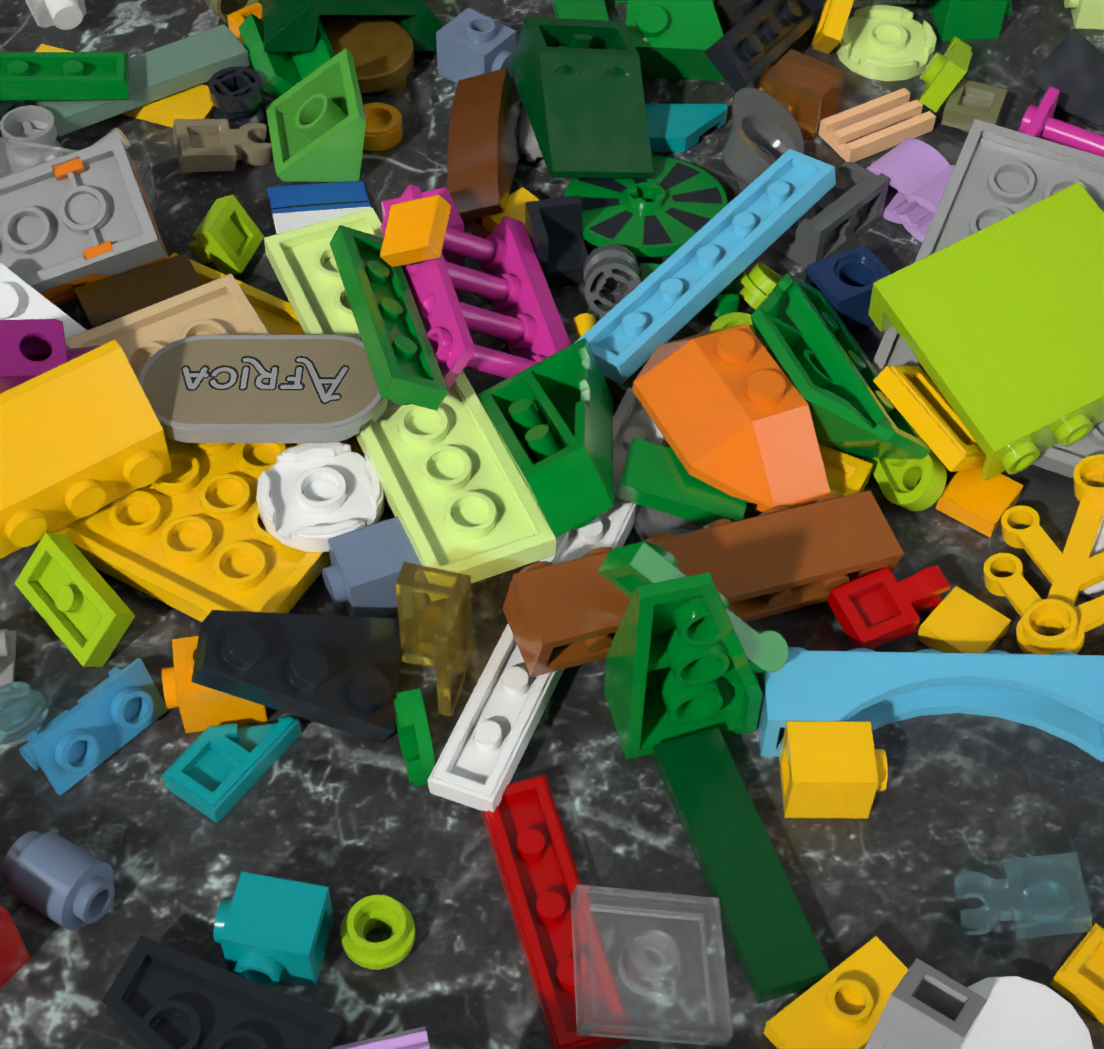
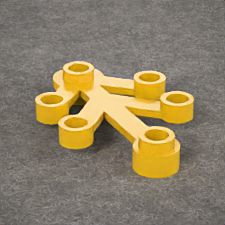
(1066, 571)

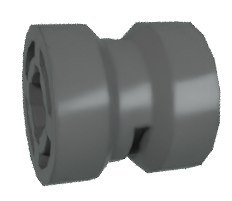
(609, 267)

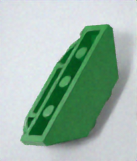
(832, 375)

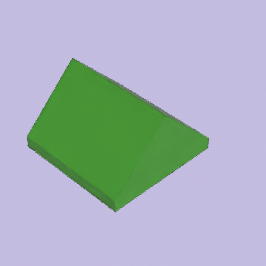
(320, 125)

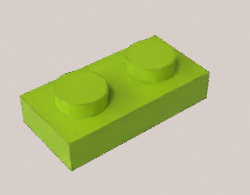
(74, 600)

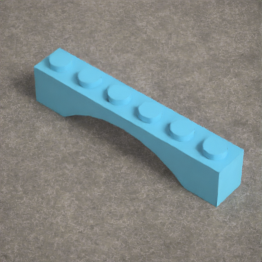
(1049, 692)

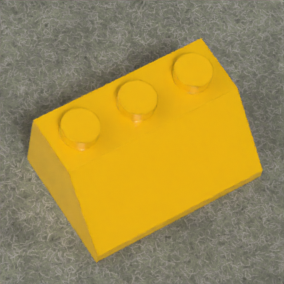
(74, 445)

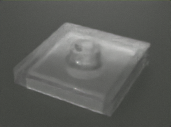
(649, 966)

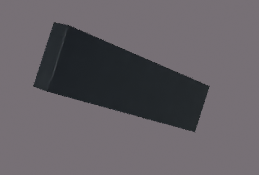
(761, 38)

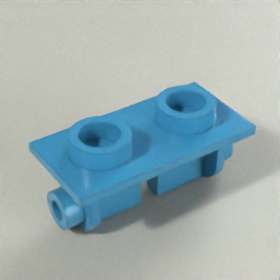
(95, 727)

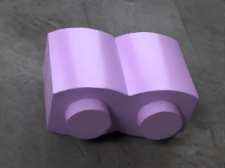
(915, 185)

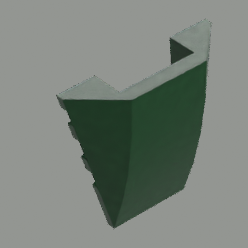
(294, 23)

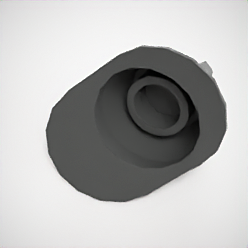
(759, 135)

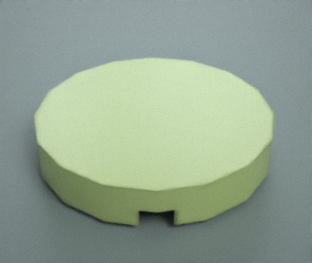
(886, 43)

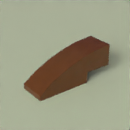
(483, 144)

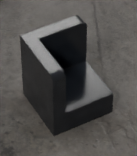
(557, 239)

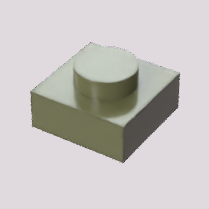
(973, 101)

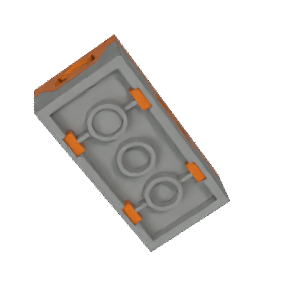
(77, 221)

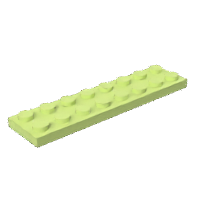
(437, 468)

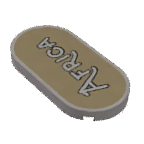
(262, 388)

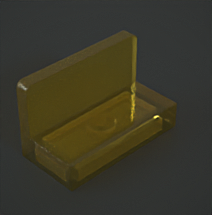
(436, 626)

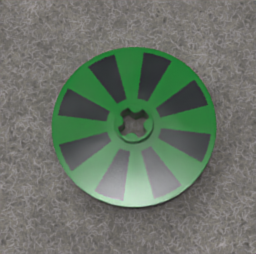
(649, 214)

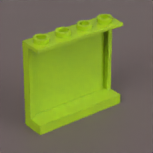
(1011, 327)

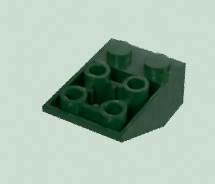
(584, 97)

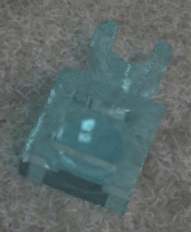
(1037, 893)

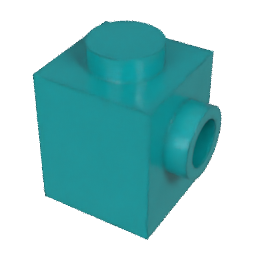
(275, 930)

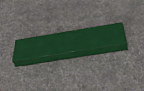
(740, 865)

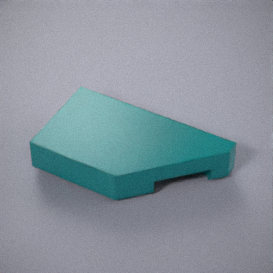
(678, 126)
(227, 764)

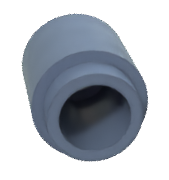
(59, 879)

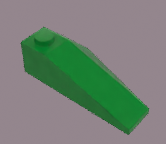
(678, 667)

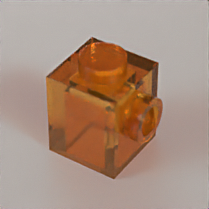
(805, 88)

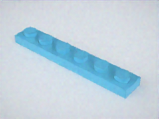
(707, 263)

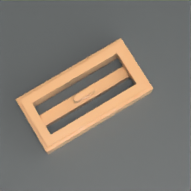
(871, 120)

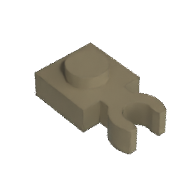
(213, 146)

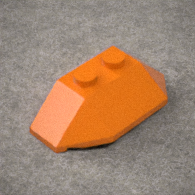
(734, 418)

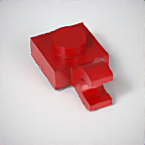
(881, 609)

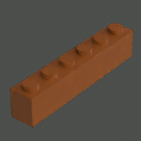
(760, 564)

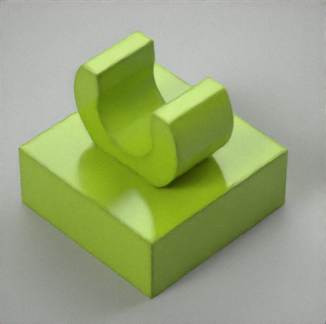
(226, 237)

